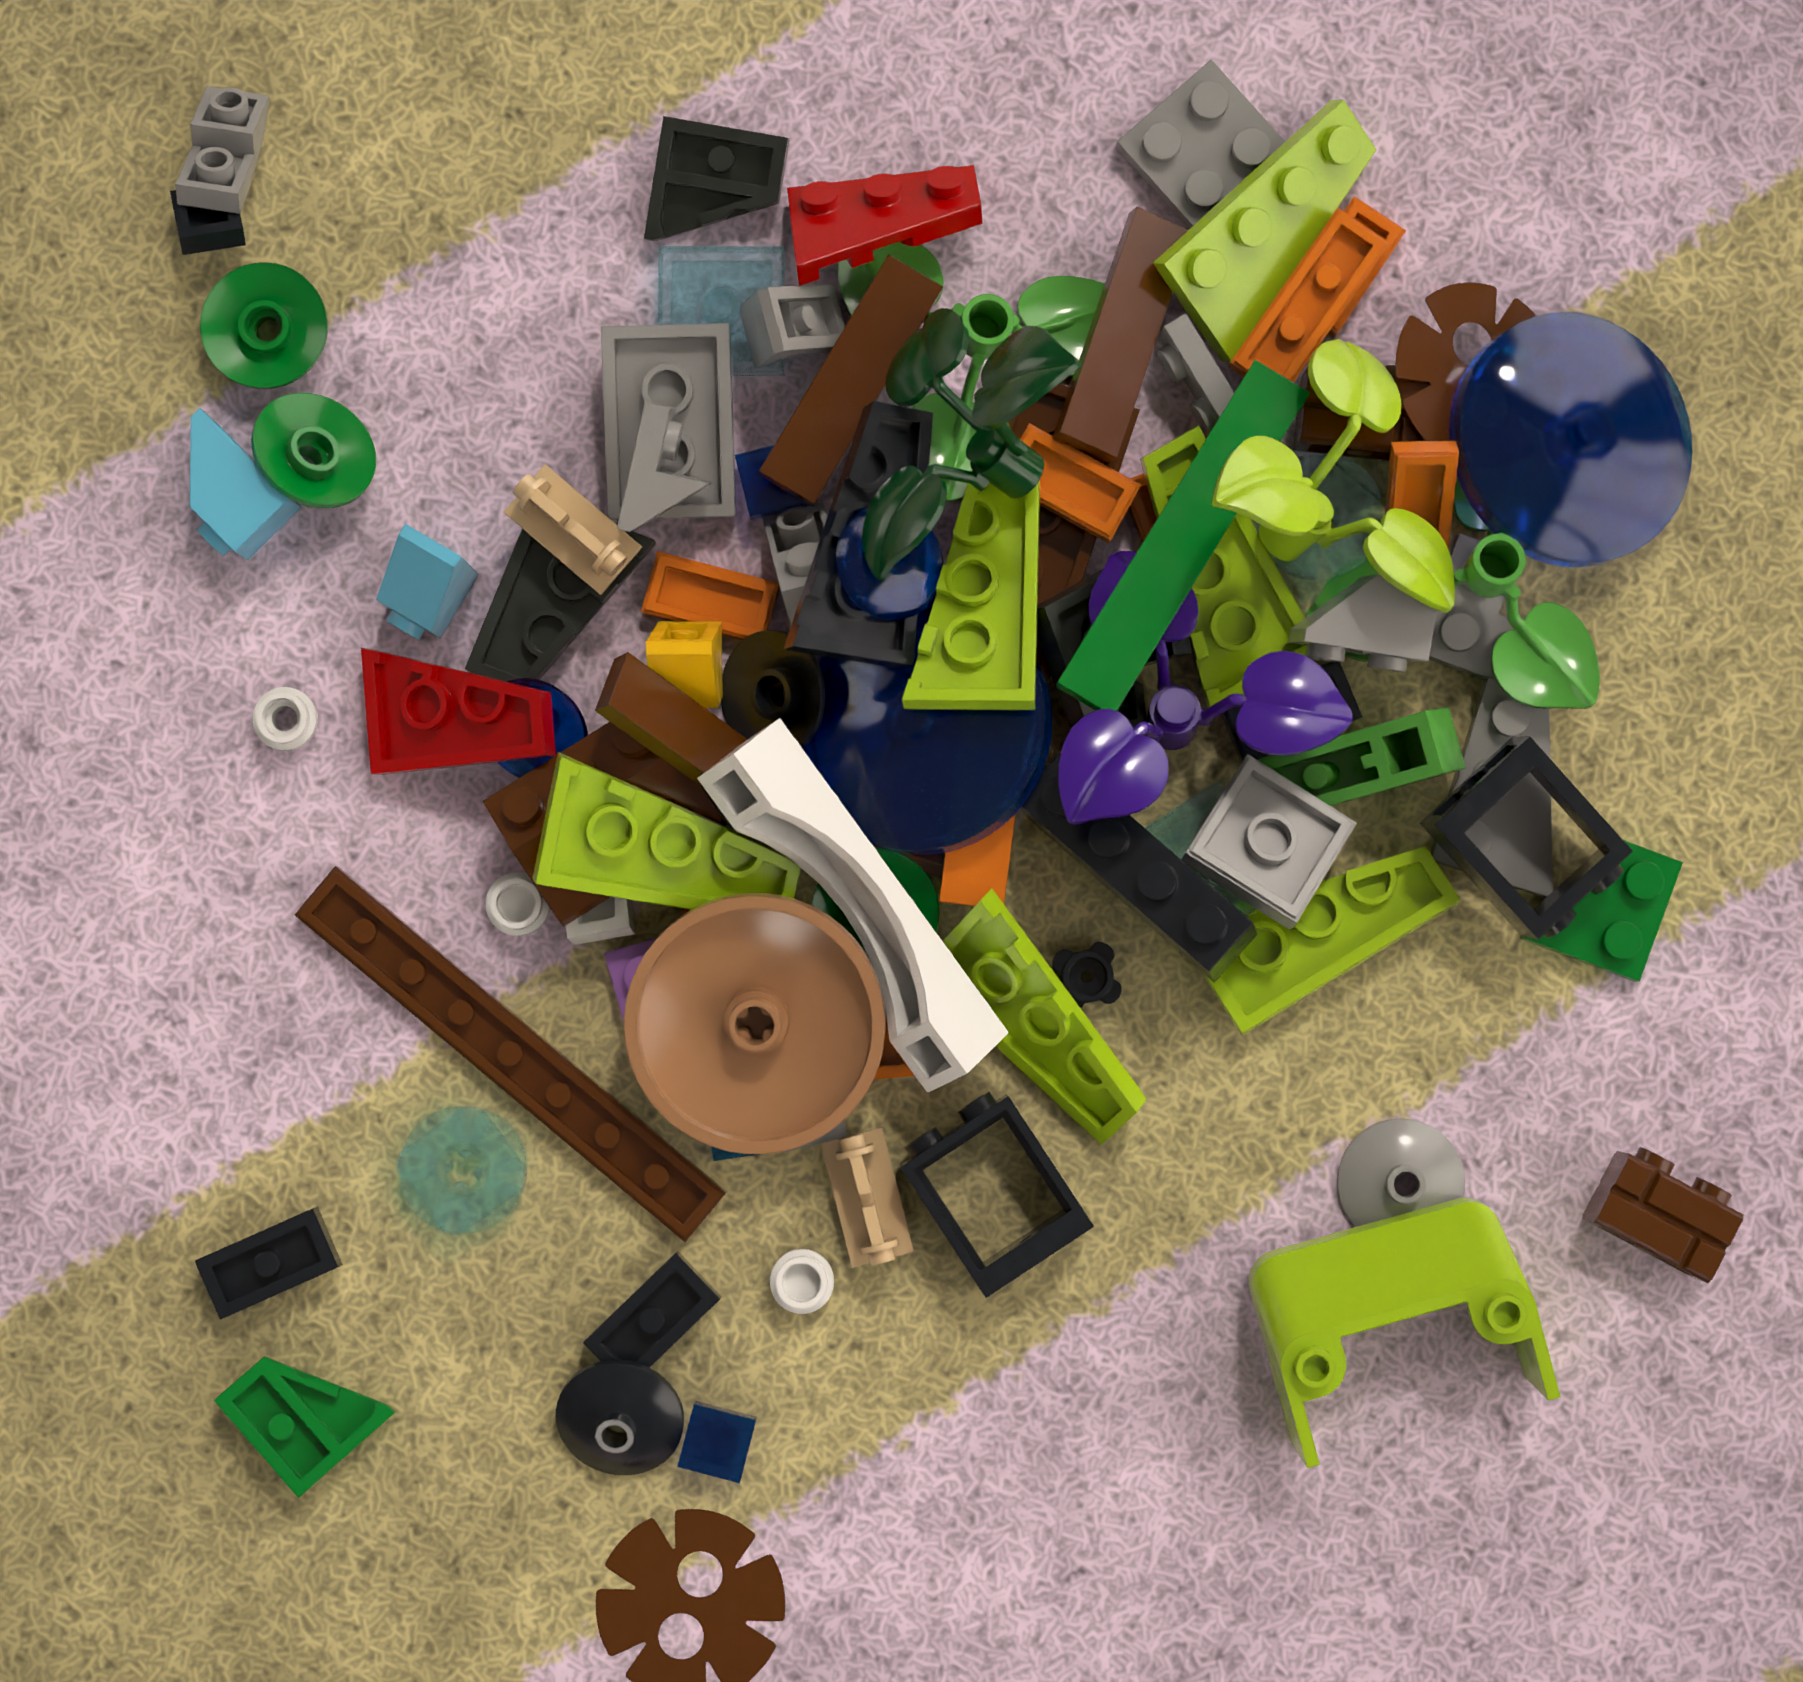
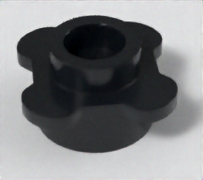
(1098, 961)

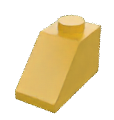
(689, 658)

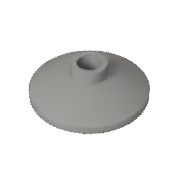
(1384, 1152)

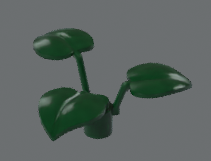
(1012, 380)

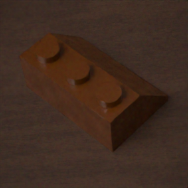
(522, 805)

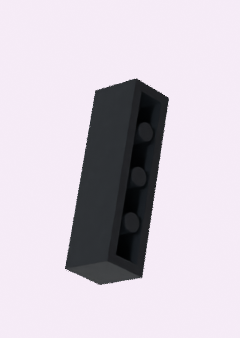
(1146, 879)

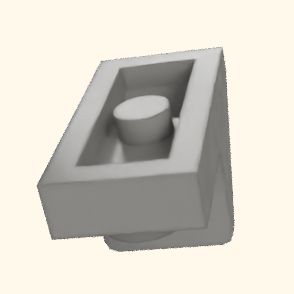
(791, 321)
(648, 488)

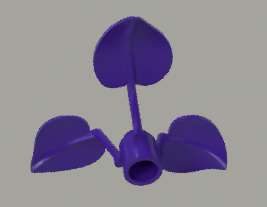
(1119, 771)

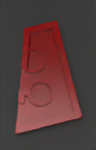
(869, 213)
(448, 717)

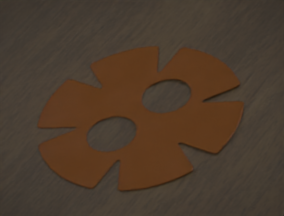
(1430, 355)
(652, 1566)

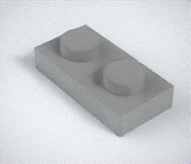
(1189, 359)

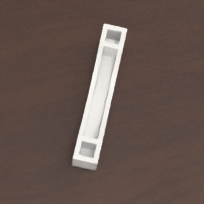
(930, 1003)

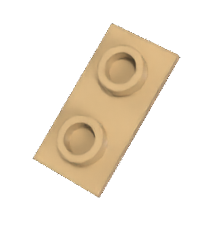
(571, 528)
(867, 1198)

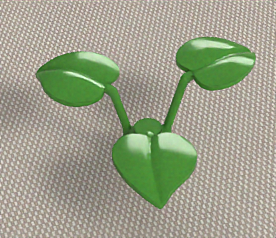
(1055, 303)
(1546, 656)

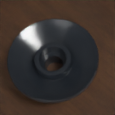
(756, 682)
(622, 1396)

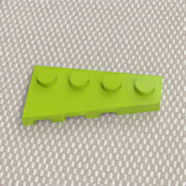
(1256, 236)
(1239, 593)
(984, 613)
(645, 849)
(1339, 929)
(1045, 1025)

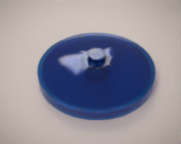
(1571, 439)
(924, 774)

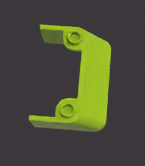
(1382, 1275)

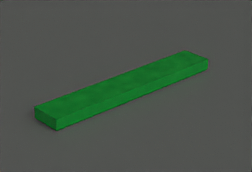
(1175, 547)

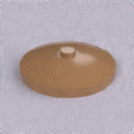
(755, 1023)

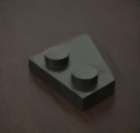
(711, 176)

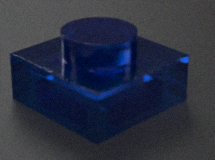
(761, 495)
(717, 1441)

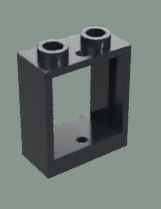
(1481, 792)
(1029, 1248)

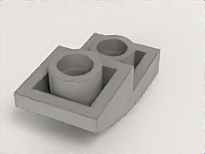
(224, 149)

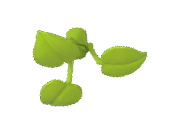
(1268, 487)

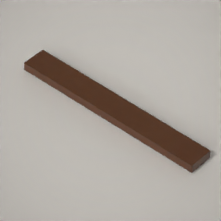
(510, 1053)

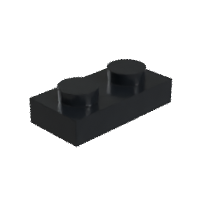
(268, 1263)
(654, 1315)

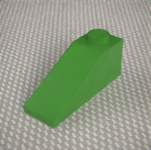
(1376, 758)

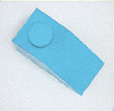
(231, 492)
(424, 584)

